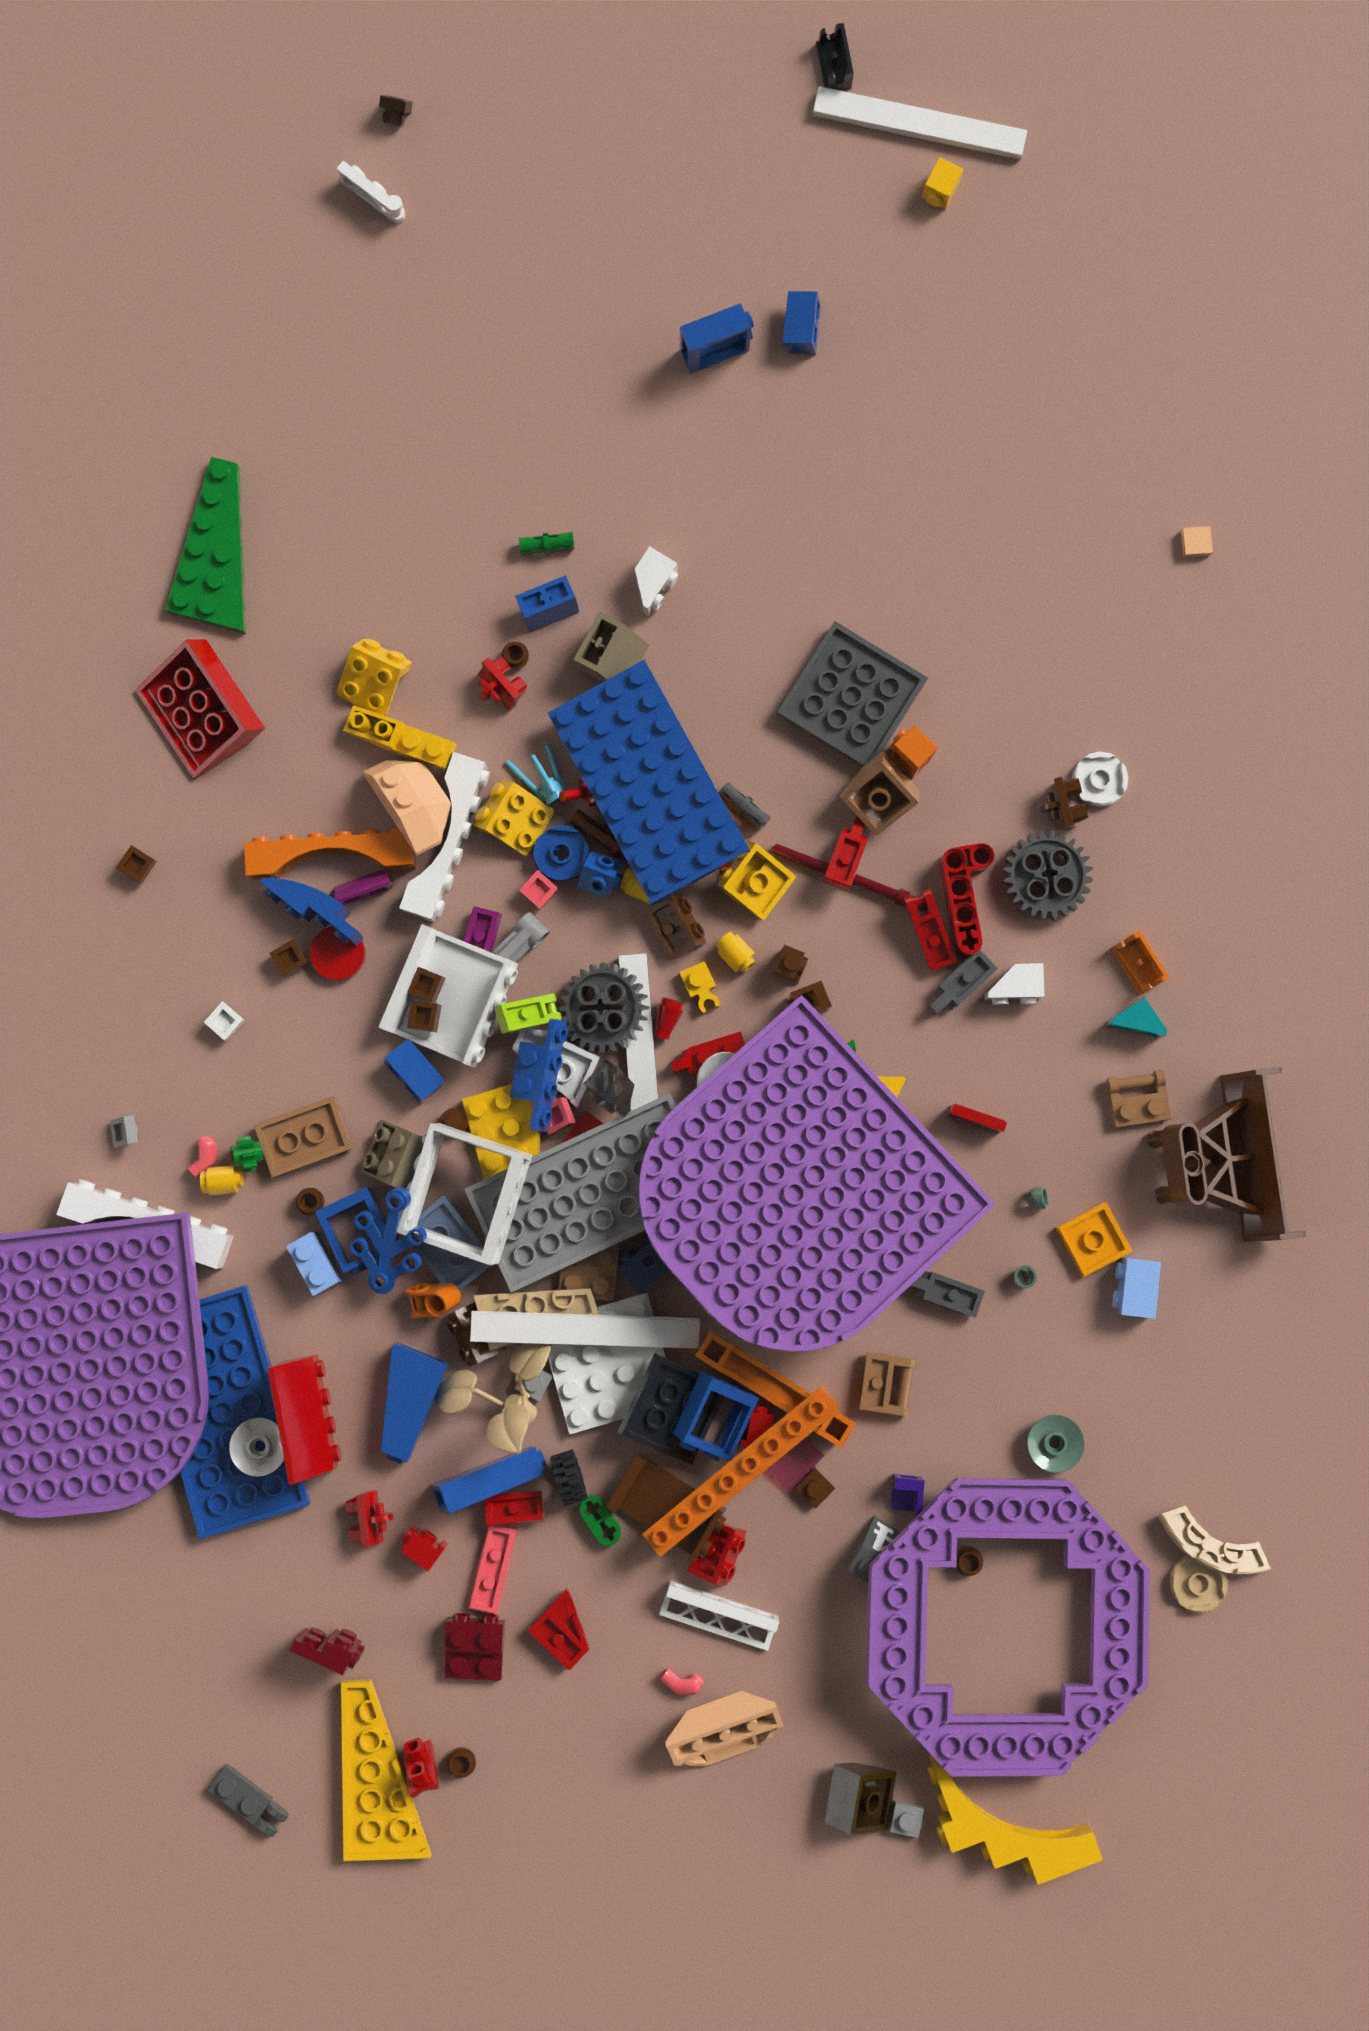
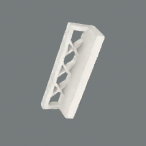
(720, 1606)

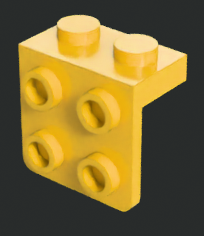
(372, 676)
(513, 816)

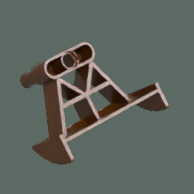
(1241, 1157)

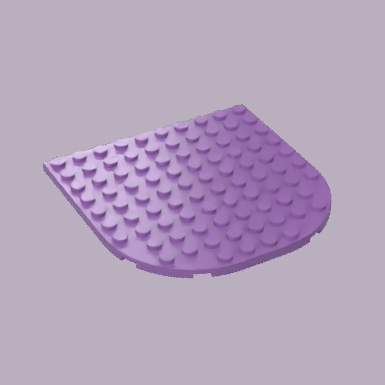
(800, 1190)
(98, 1364)

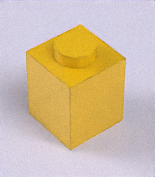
(942, 183)

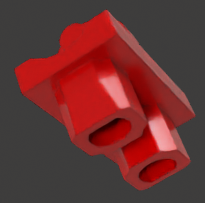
(497, 686)
(371, 1519)
(420, 1766)

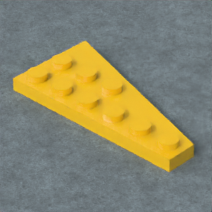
(504, 1121)
(377, 1806)

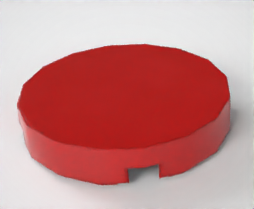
(335, 958)

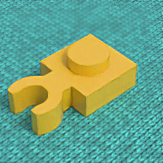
(699, 982)

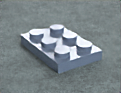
(447, 1265)

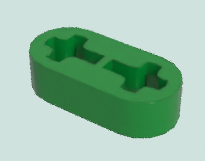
(594, 1523)

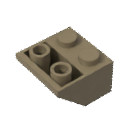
(608, 649)
(392, 1155)

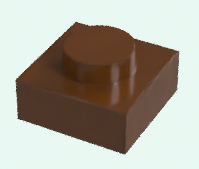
(136, 864)
(289, 958)
(426, 985)
(424, 1016)
(815, 1488)

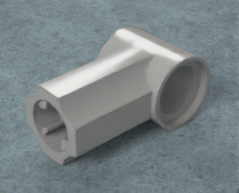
(526, 935)

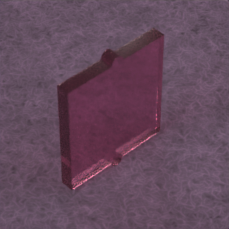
(795, 1464)

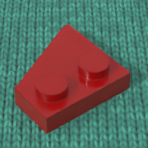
(561, 1631)

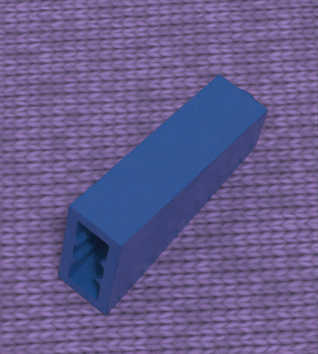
(410, 1396)
(488, 1479)

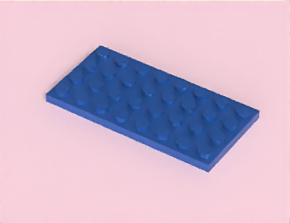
(648, 782)
(238, 1391)

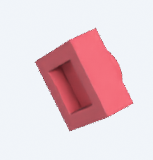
(538, 890)
(561, 1116)

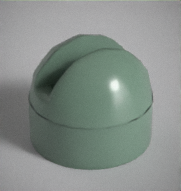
(1038, 1198)
(1020, 1279)

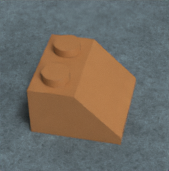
(880, 793)

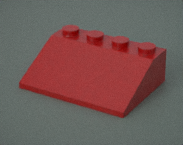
(199, 707)
(304, 1418)

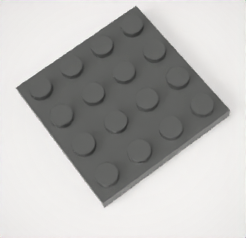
(852, 695)

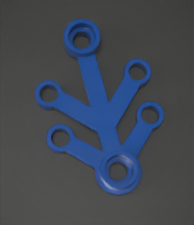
(386, 1245)

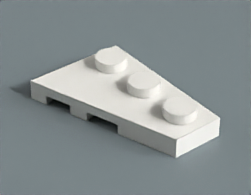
(576, 1064)

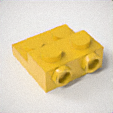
(756, 881)

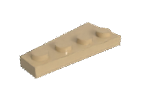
(550, 1301)

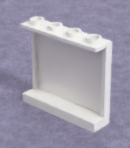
(472, 988)

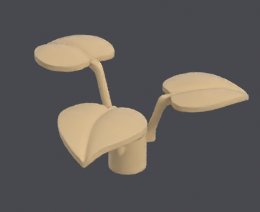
(508, 1428)

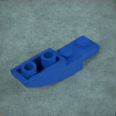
(312, 903)

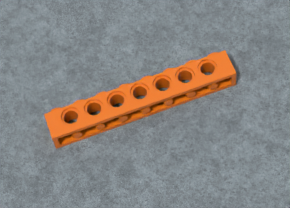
(741, 1470)

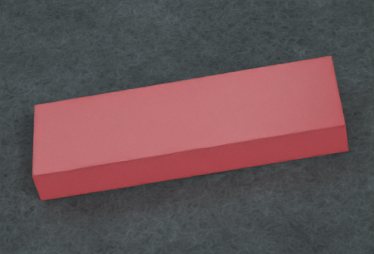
(492, 1569)

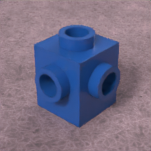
(600, 875)

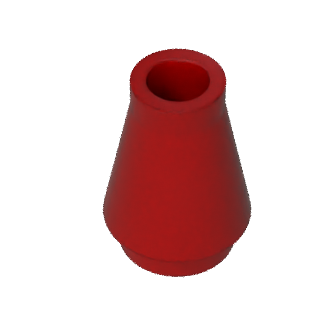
(667, 1016)

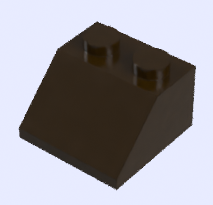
(860, 1798)

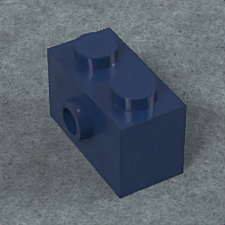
(642, 1267)

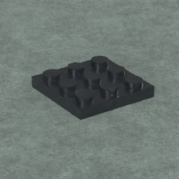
(660, 1404)

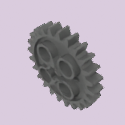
(1072, 873)
(603, 1033)

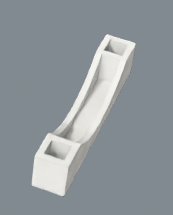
(426, 891)
(89, 1205)

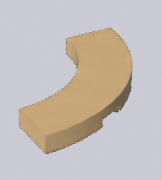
(1209, 1552)

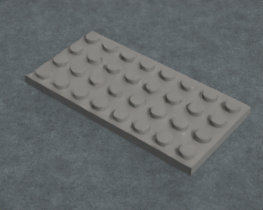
(574, 1197)

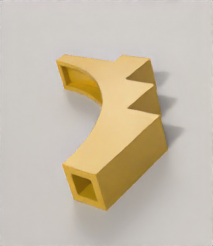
(1045, 1852)

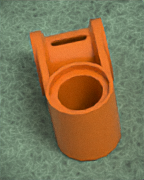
(432, 1299)

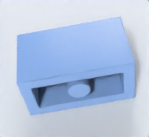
(314, 1263)
(1137, 1287)

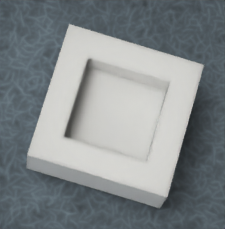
(224, 1021)

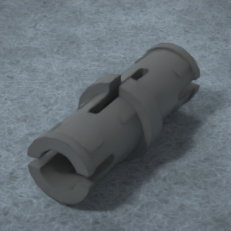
(744, 806)

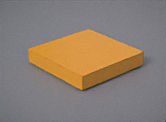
(1093, 1239)

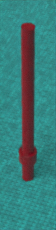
(860, 881)

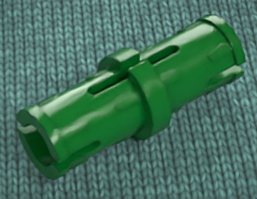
(546, 543)

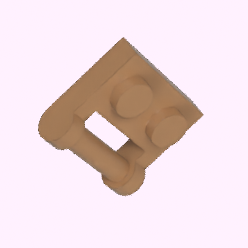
(1138, 1108)
(878, 1382)

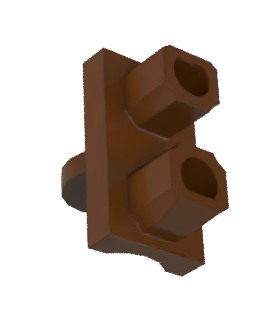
(1066, 789)

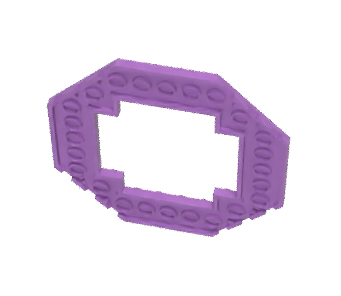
(898, 1627)

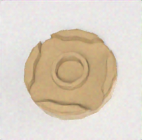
(1196, 1585)

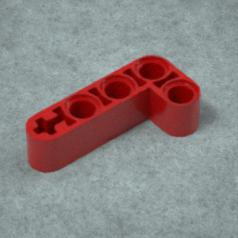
(966, 902)

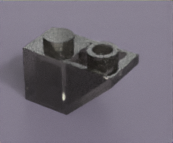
(610, 1088)

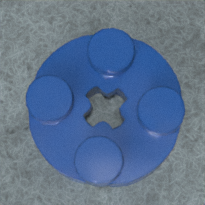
(552, 841)

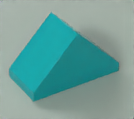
(1139, 1019)

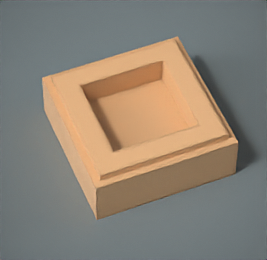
(1196, 541)

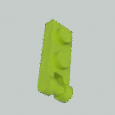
(527, 1013)

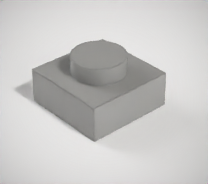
(124, 1131)
(538, 1385)
(906, 1818)

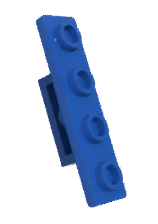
(537, 1073)

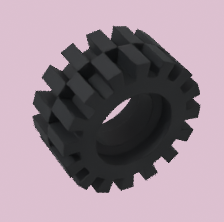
(568, 1477)

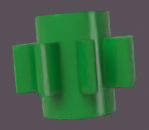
(246, 1154)

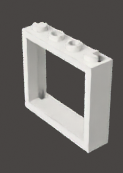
(506, 1206)

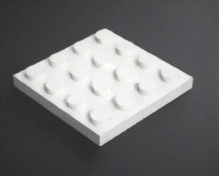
(601, 1380)

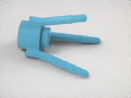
(549, 788)

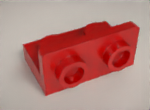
(719, 1563)

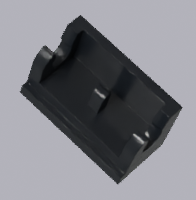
(835, 59)

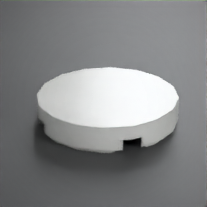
(1101, 779)

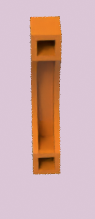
(275, 857)
(767, 1383)

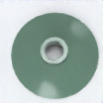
(1068, 1450)

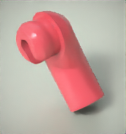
(207, 1155)
(683, 1686)

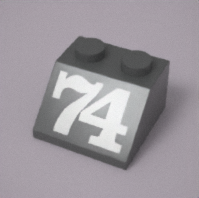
(871, 1544)

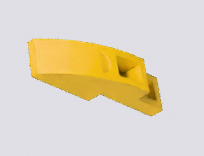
(399, 738)

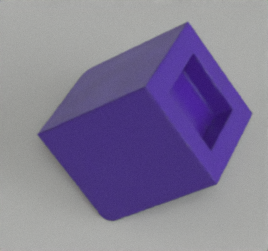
(907, 1493)

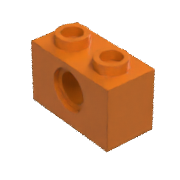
(912, 751)

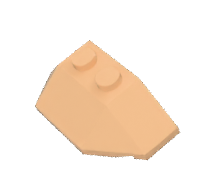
(411, 800)
(723, 1729)

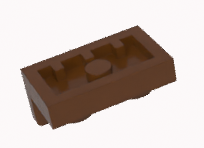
(675, 926)
(460, 1326)

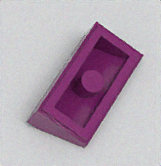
(363, 887)

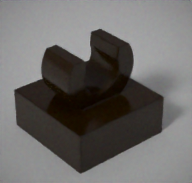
(395, 105)

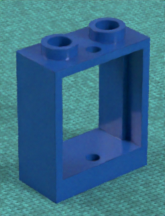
(716, 338)
(340, 1206)
(734, 1425)

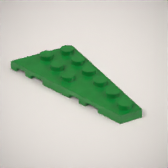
(211, 564)

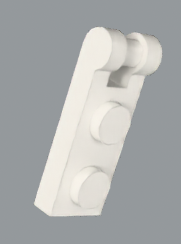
(371, 192)

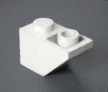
(653, 576)
(1020, 983)

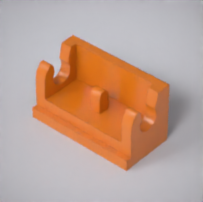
(1139, 962)

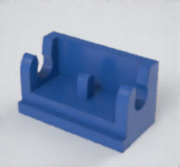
(802, 322)
(547, 603)
(414, 1071)

